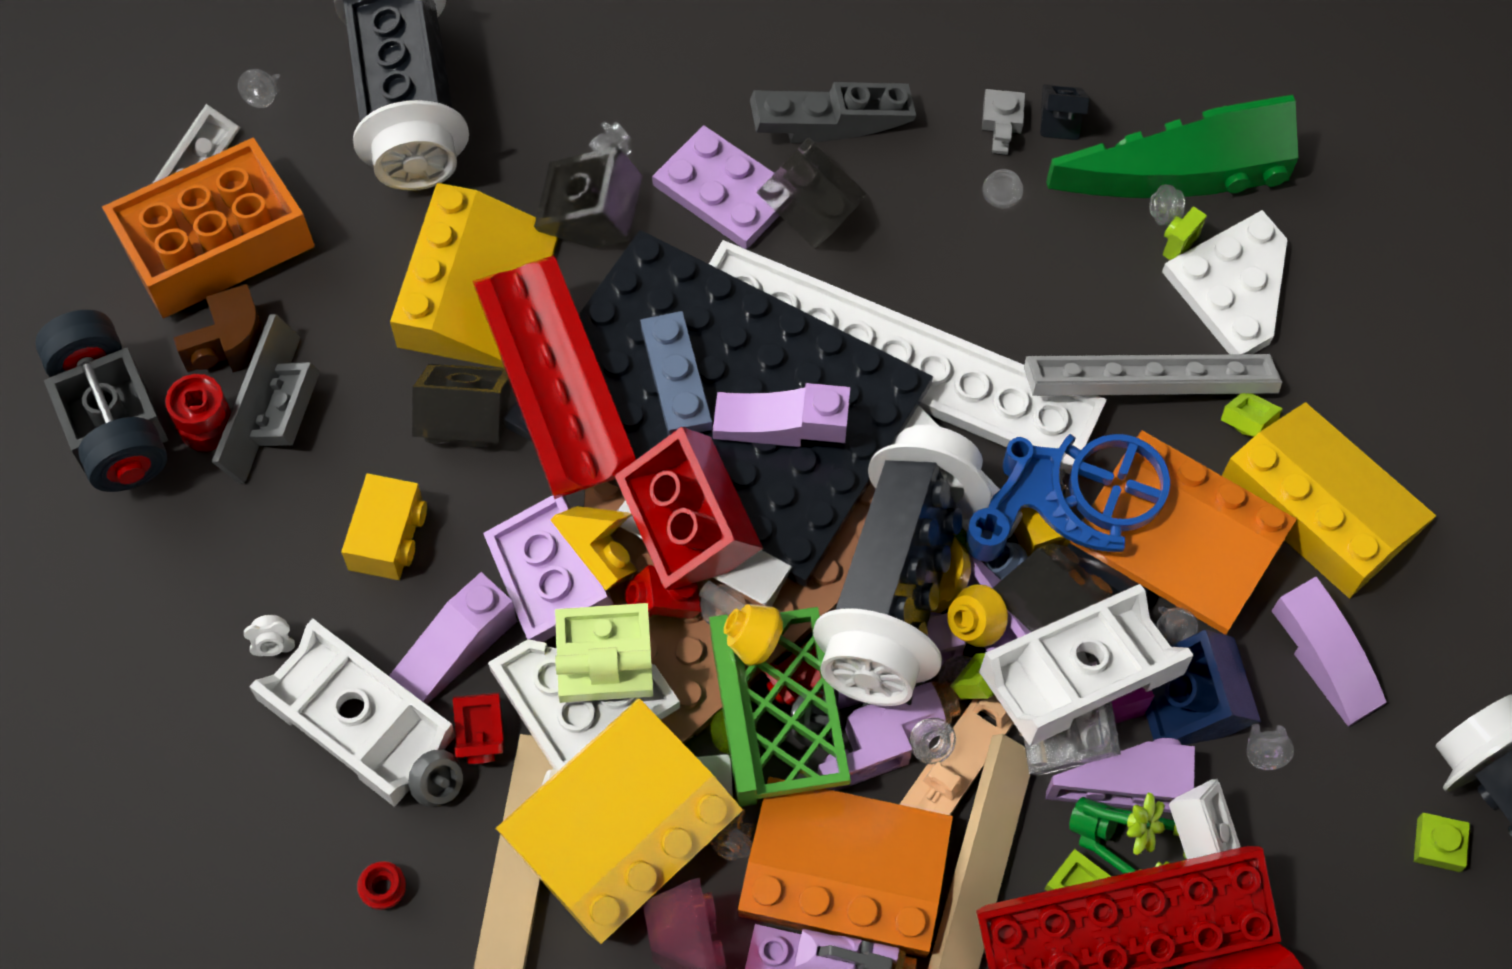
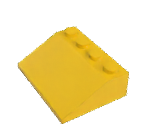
(459, 242)
(1344, 503)
(619, 820)

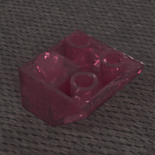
(681, 928)

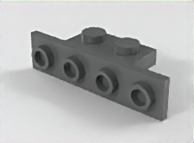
(268, 402)

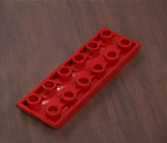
(554, 376)
(1138, 917)

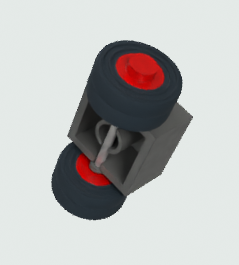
(101, 401)

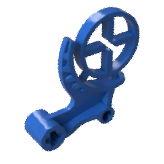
(1036, 485)

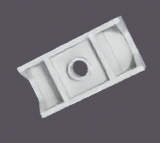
(1047, 684)
(376, 743)

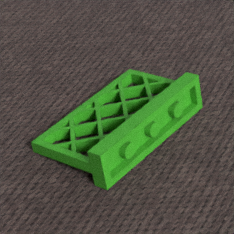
(741, 721)

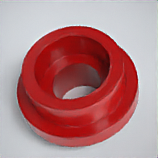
(372, 875)

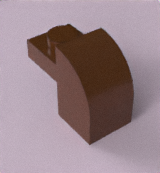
(230, 338)

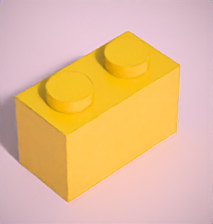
(383, 527)

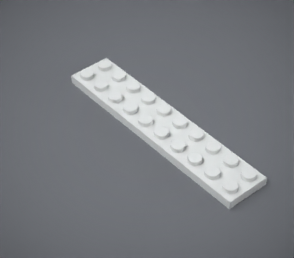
(969, 382)

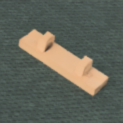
(946, 782)

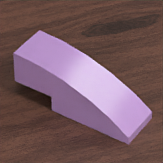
(1330, 651)

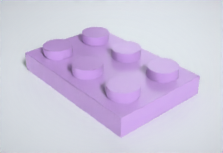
(718, 186)
(542, 568)

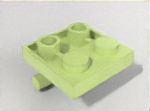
(603, 653)

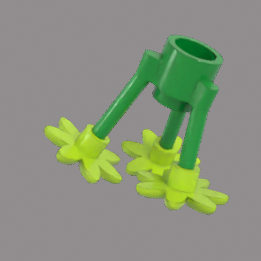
(1099, 821)

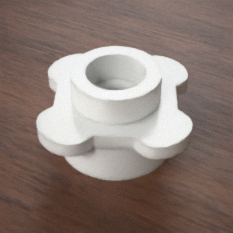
(269, 636)

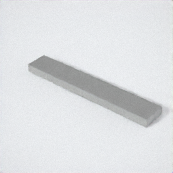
(1151, 374)

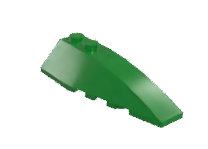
(1221, 153)

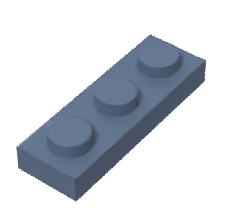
(675, 373)

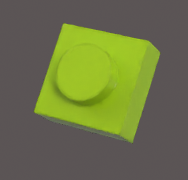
(1183, 233)
(1250, 414)
(970, 682)
(1441, 842)
(1074, 871)

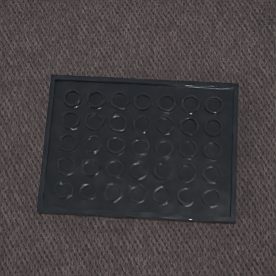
(750, 346)

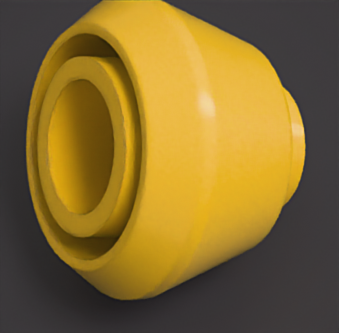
(978, 615)
(753, 632)

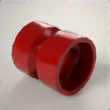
(198, 411)

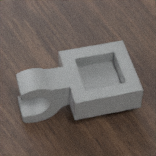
(1003, 115)

